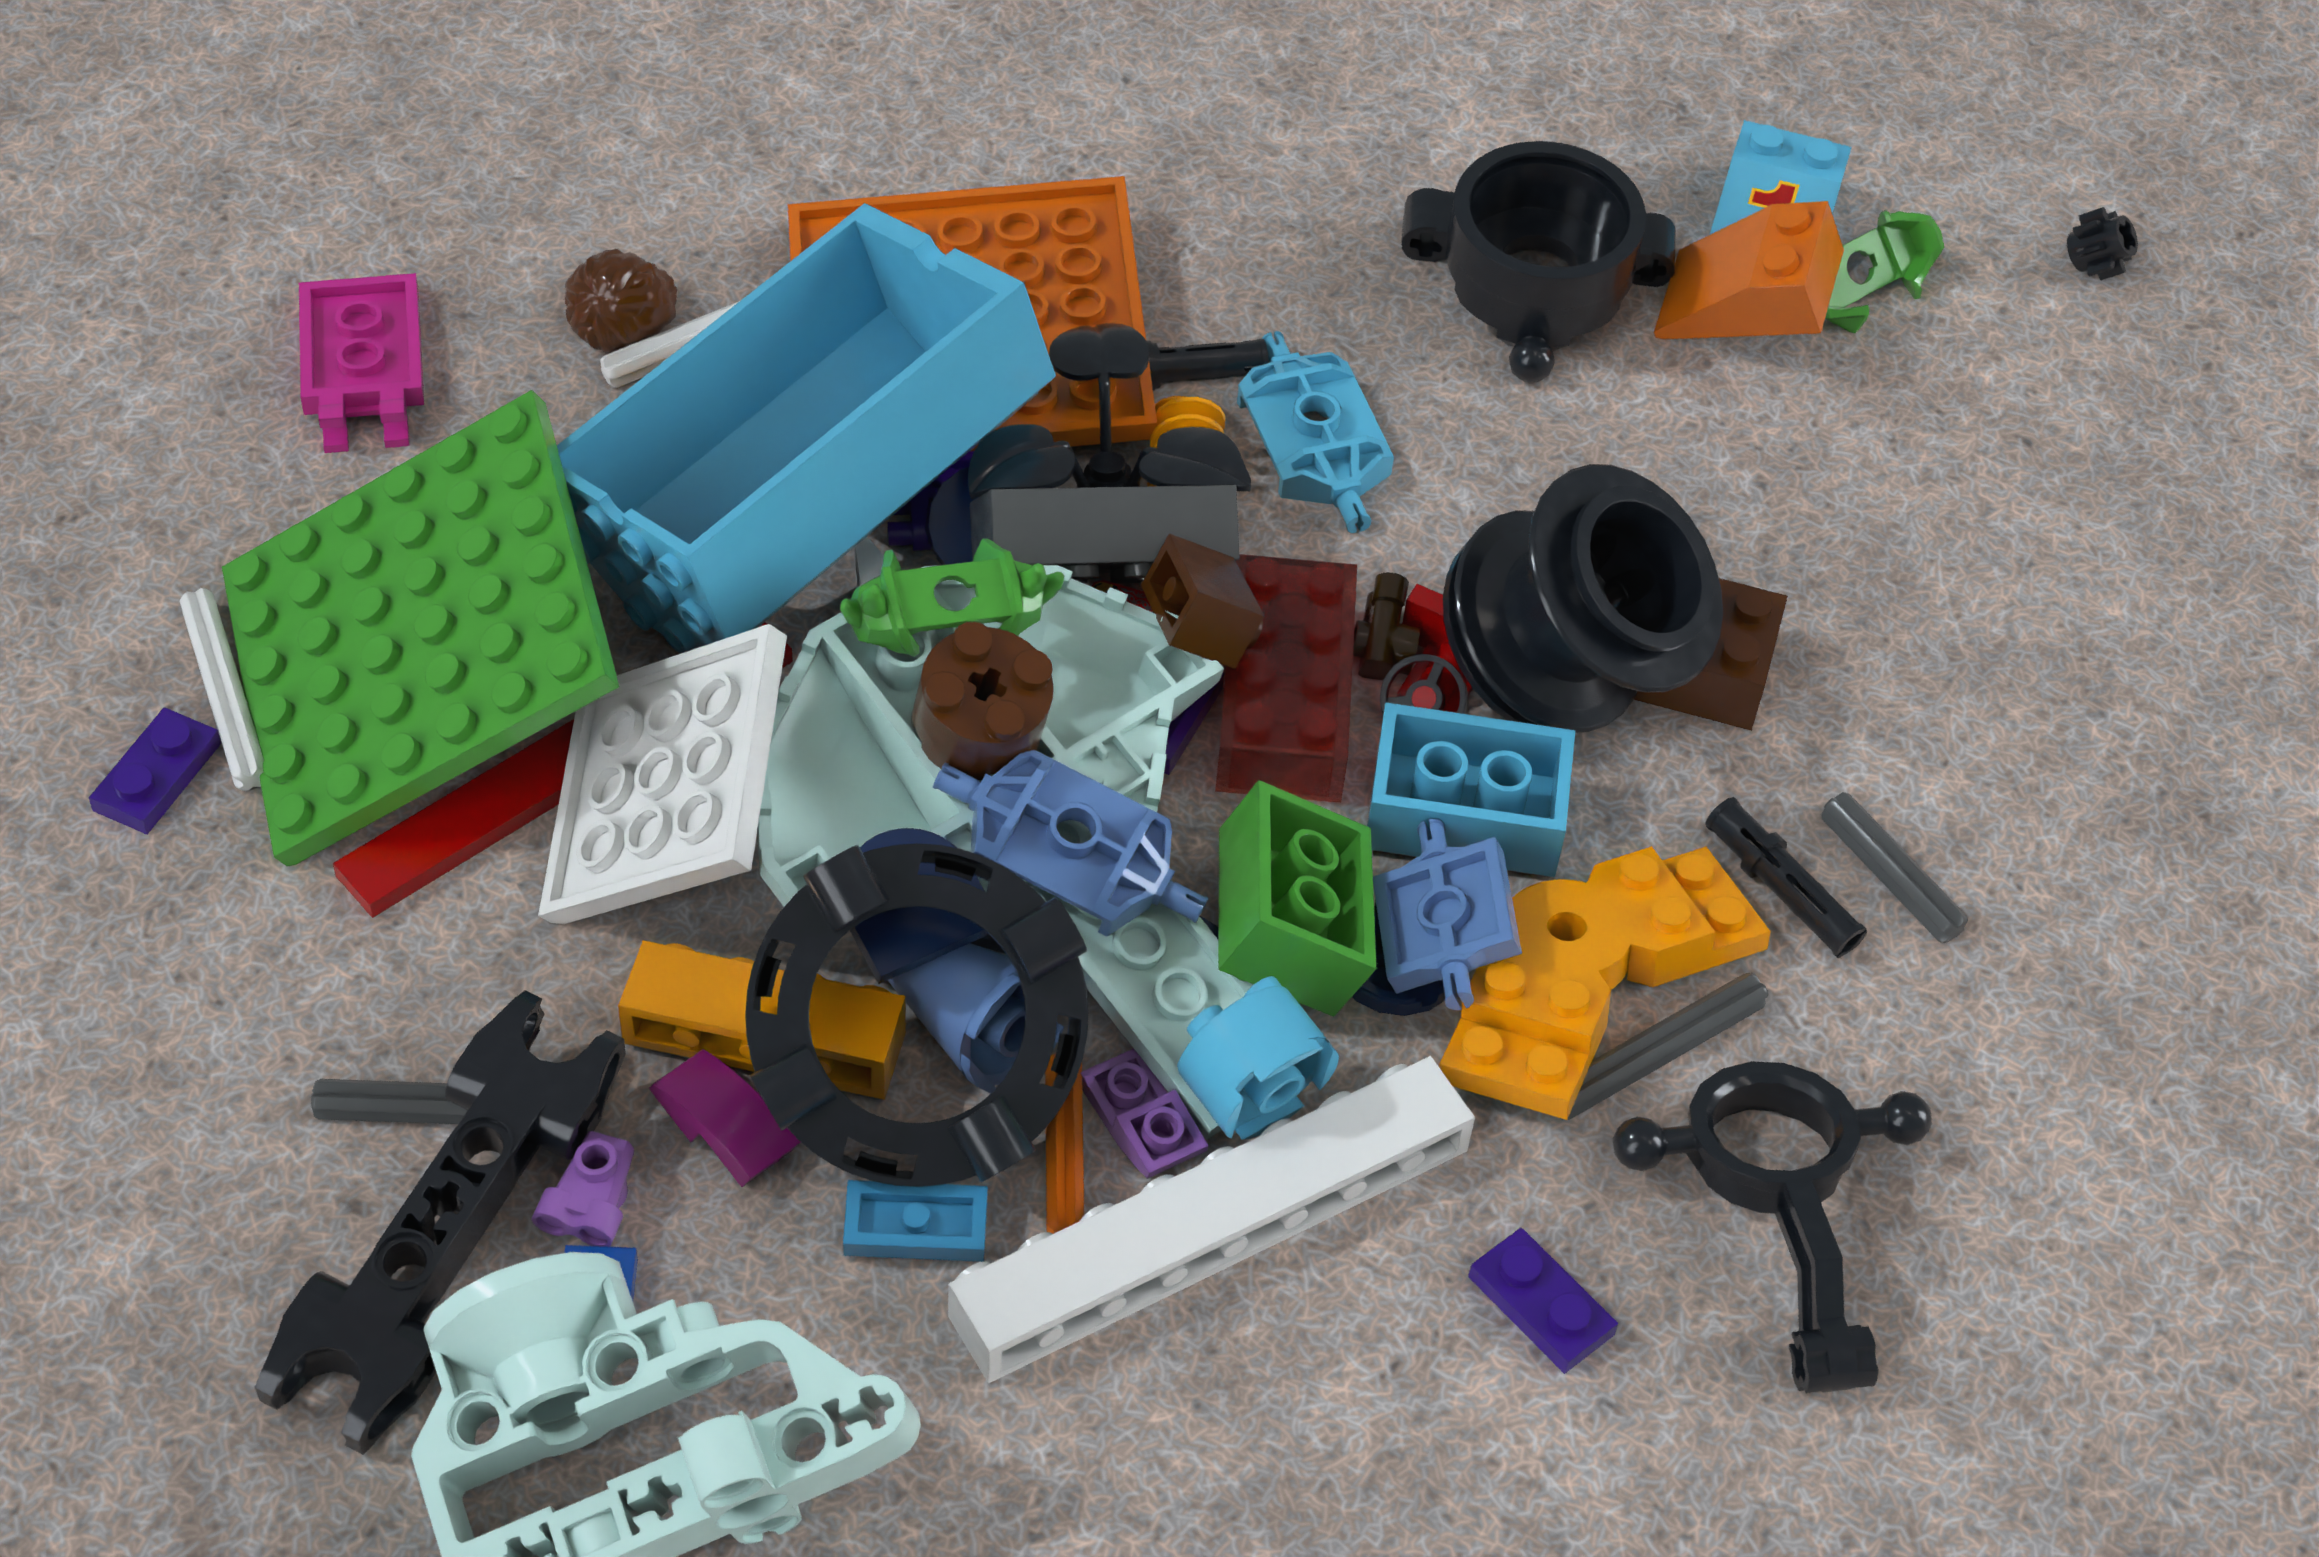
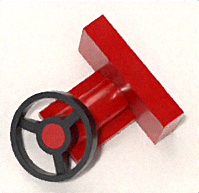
(1436, 677)

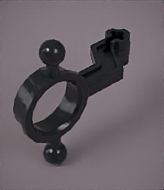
(1825, 1349)

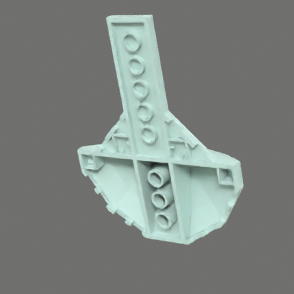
(855, 767)

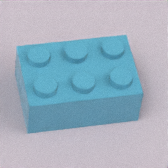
(1477, 779)

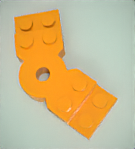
(1548, 1008)

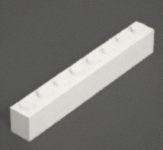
(1207, 1217)

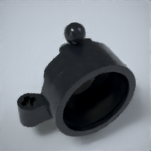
(1550, 202)

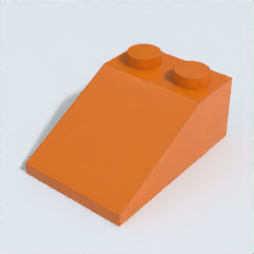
(1756, 276)

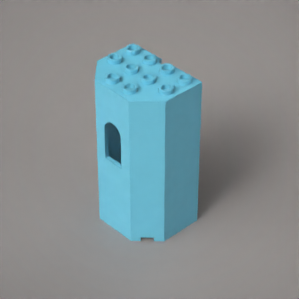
(798, 426)

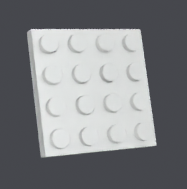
(665, 778)

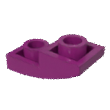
(727, 1112)

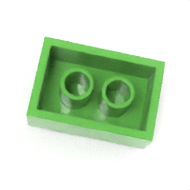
(1296, 898)

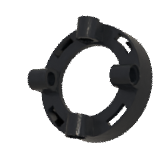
(1034, 936)

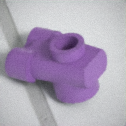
(589, 1192)

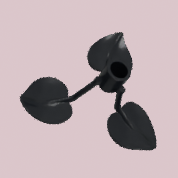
(1030, 459)

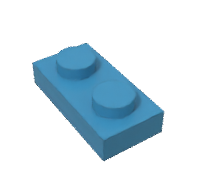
(915, 1221)

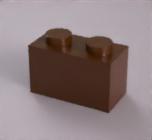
(1208, 595)

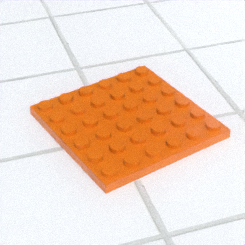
(1069, 250)

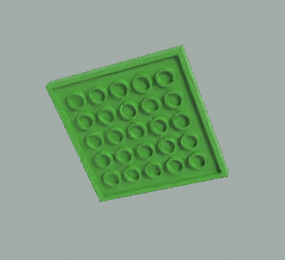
(416, 629)

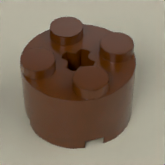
(982, 699)

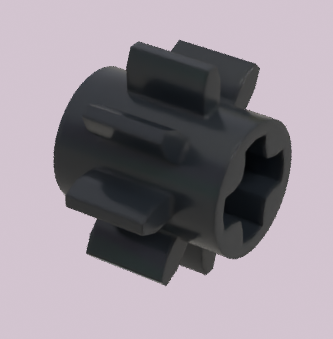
(2102, 243)

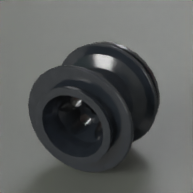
(1583, 601)

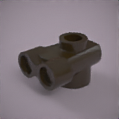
(1380, 637)

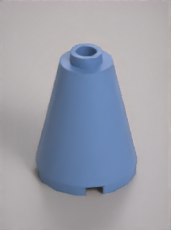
(971, 1009)

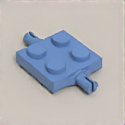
(1446, 915)

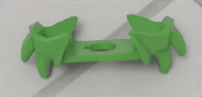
(1900, 248)
(904, 603)

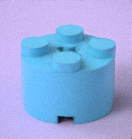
(1255, 1059)

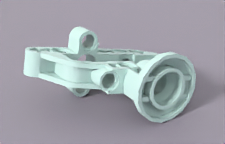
(542, 1357)

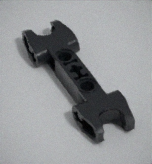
(379, 1322)

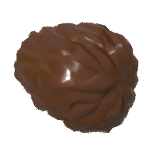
(618, 300)

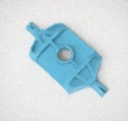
(1317, 459)

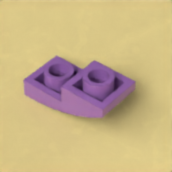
(1140, 1114)

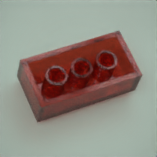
(1292, 690)

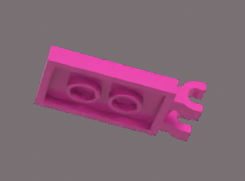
(360, 354)

